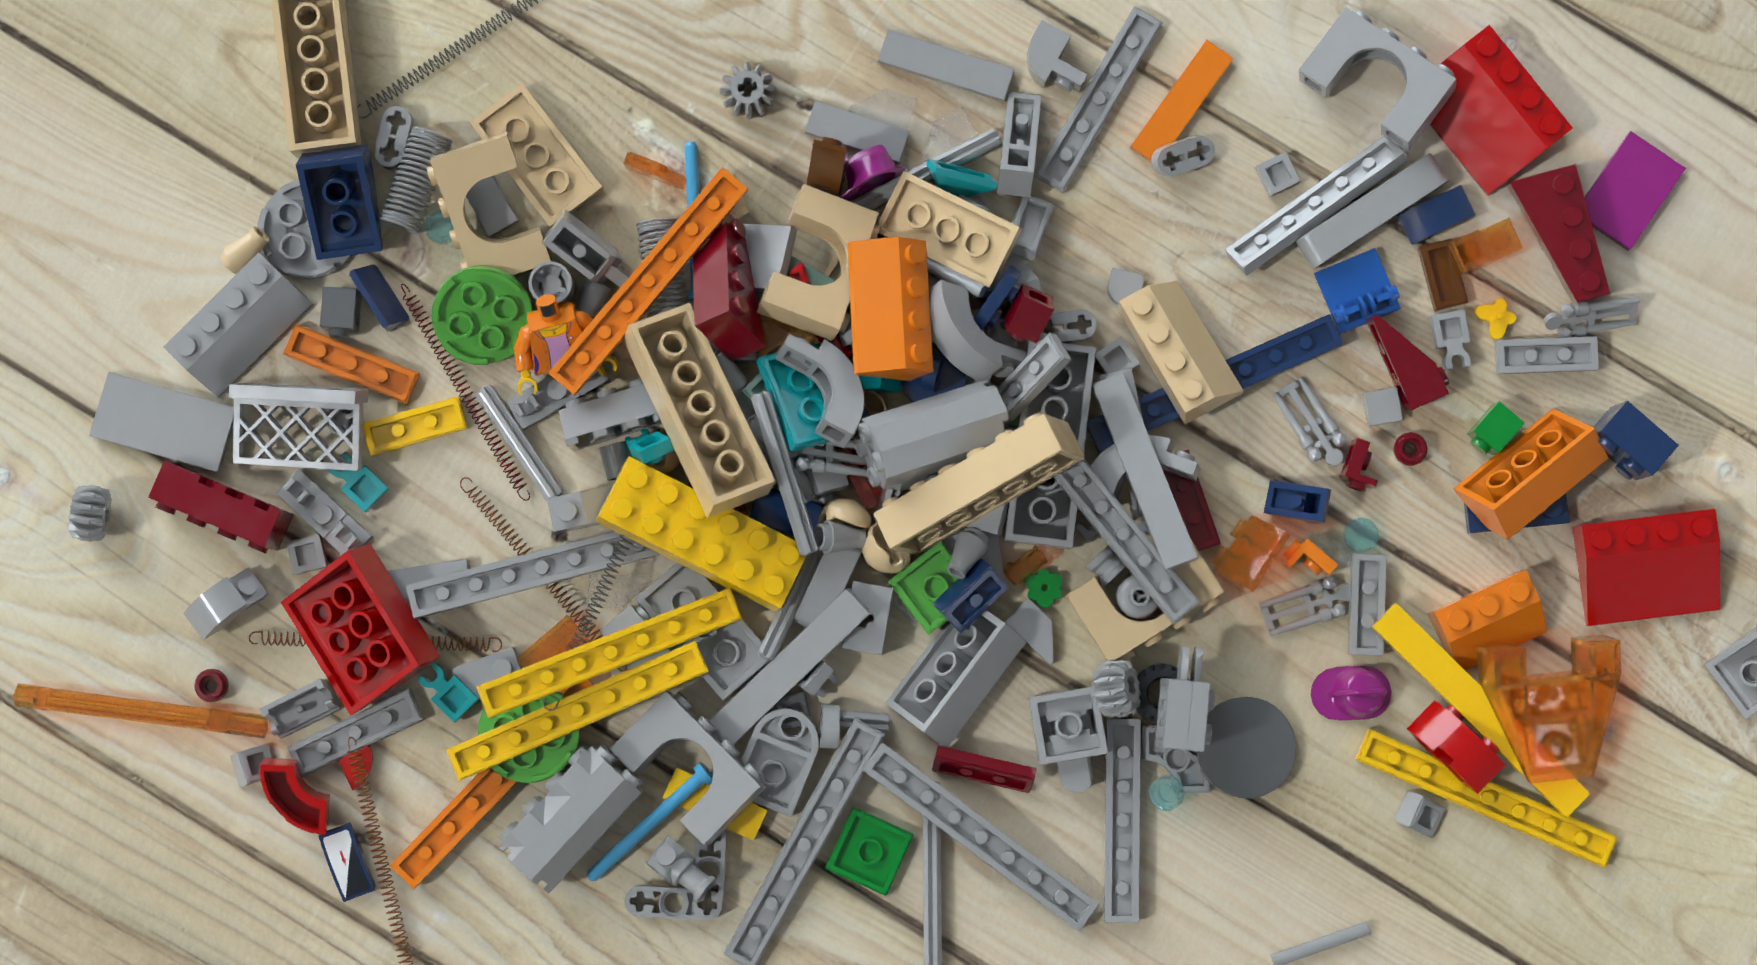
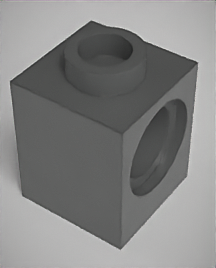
(340, 310)

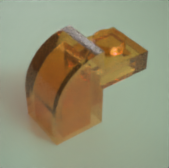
(1484, 246)

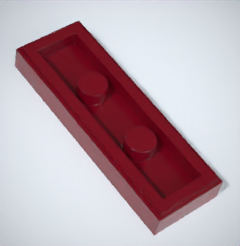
(1193, 510)
(984, 769)

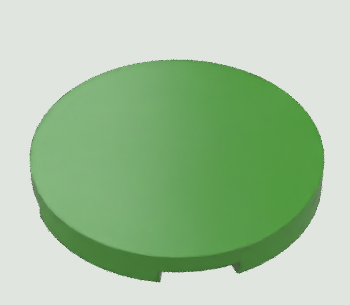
(480, 314)
(539, 762)

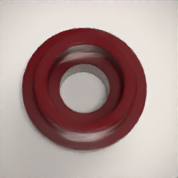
(1420, 449)
(202, 681)

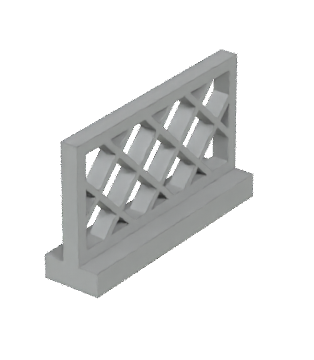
(291, 397)

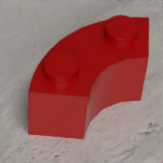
(1457, 746)
(293, 797)

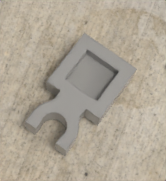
(1451, 332)

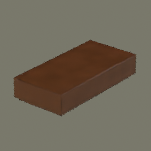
(1442, 276)

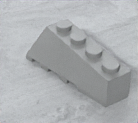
(608, 416)

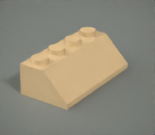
(1179, 349)

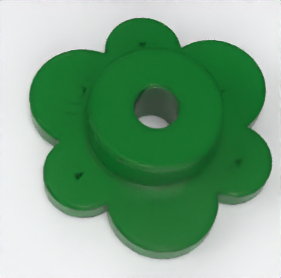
(1052, 581)

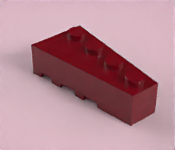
(1561, 222)
(726, 292)
(220, 506)

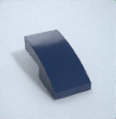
(1436, 214)

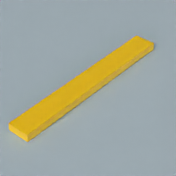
(608, 653)
(1465, 695)
(577, 710)
(1492, 801)

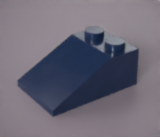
(340, 201)

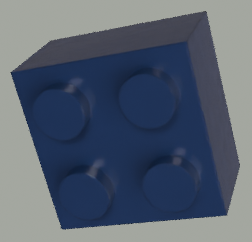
(1633, 441)

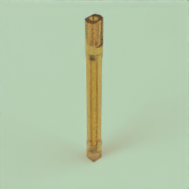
(140, 710)

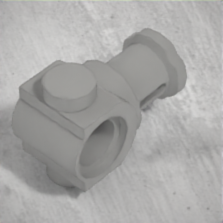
(678, 866)

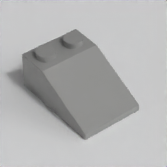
(1737, 672)

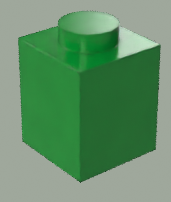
(1494, 429)

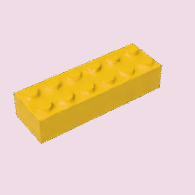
(721, 547)

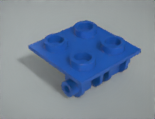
(1357, 290)

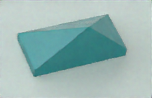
(960, 180)

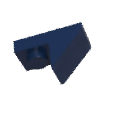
(1297, 502)

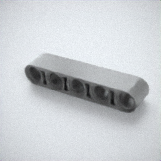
(1372, 211)

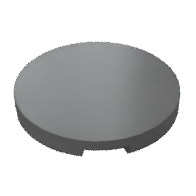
(290, 237)

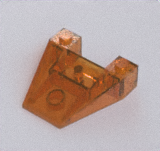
(1553, 717)

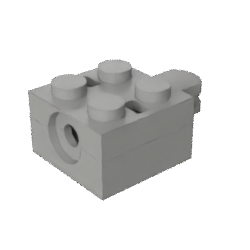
(1185, 706)
(1068, 734)

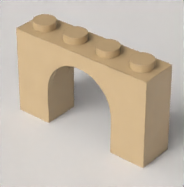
(456, 174)
(822, 307)
(1118, 634)

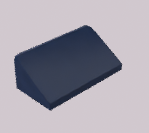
(379, 296)
(772, 512)
(971, 596)

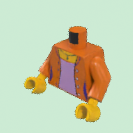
(548, 337)

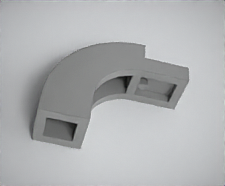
(963, 340)
(835, 379)
(1113, 475)

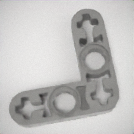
(690, 908)

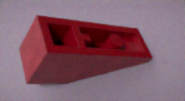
(1410, 369)

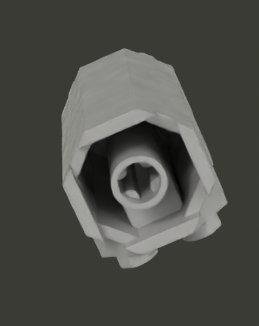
(929, 434)
(570, 816)

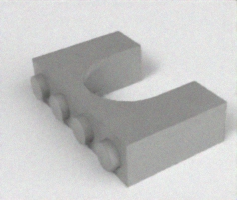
(1357, 39)
(732, 784)

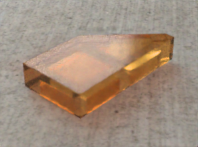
(653, 170)

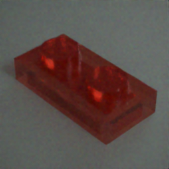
(864, 489)

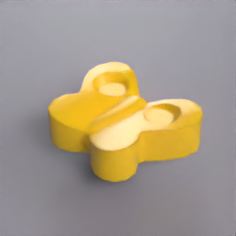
(1496, 316)

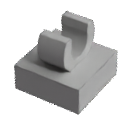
(816, 678)

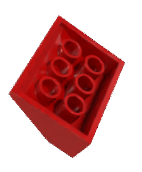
(1497, 112)
(1649, 567)
(360, 628)

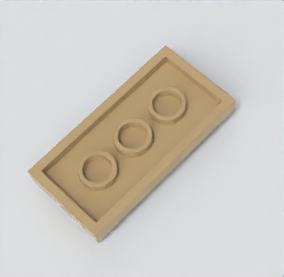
(548, 166)
(953, 229)

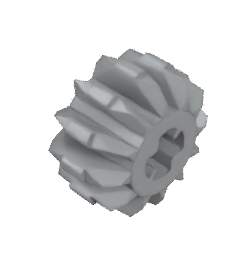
(757, 96)
(89, 513)
(1116, 688)

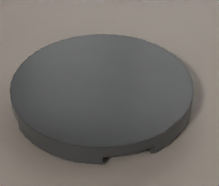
(1248, 748)

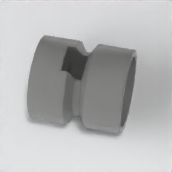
(552, 279)

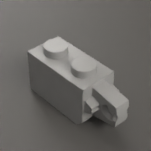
(585, 250)

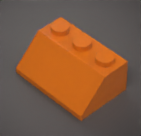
(1490, 616)

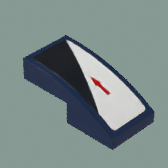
(347, 862)

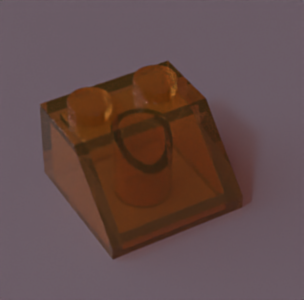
(1249, 553)

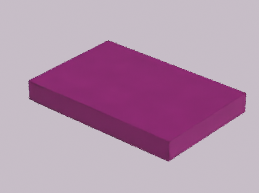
(1631, 190)

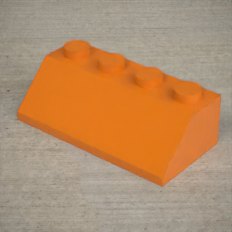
(890, 308)
(1532, 472)

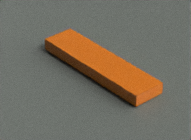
(1182, 100)
(351, 364)

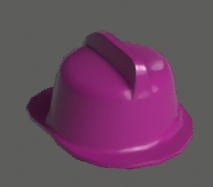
(868, 170)
(1351, 693)

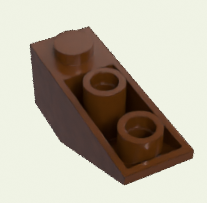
(828, 166)

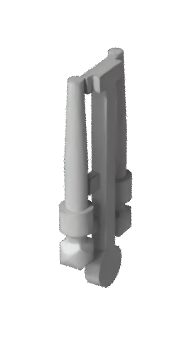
(1589, 312)
(1333, 456)
(820, 466)
(1323, 615)

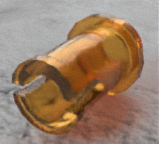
(1025, 566)

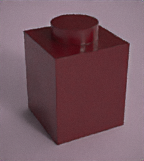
(1029, 314)

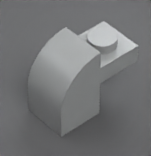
(1044, 59)
(223, 602)

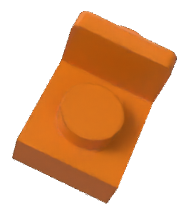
(1315, 558)

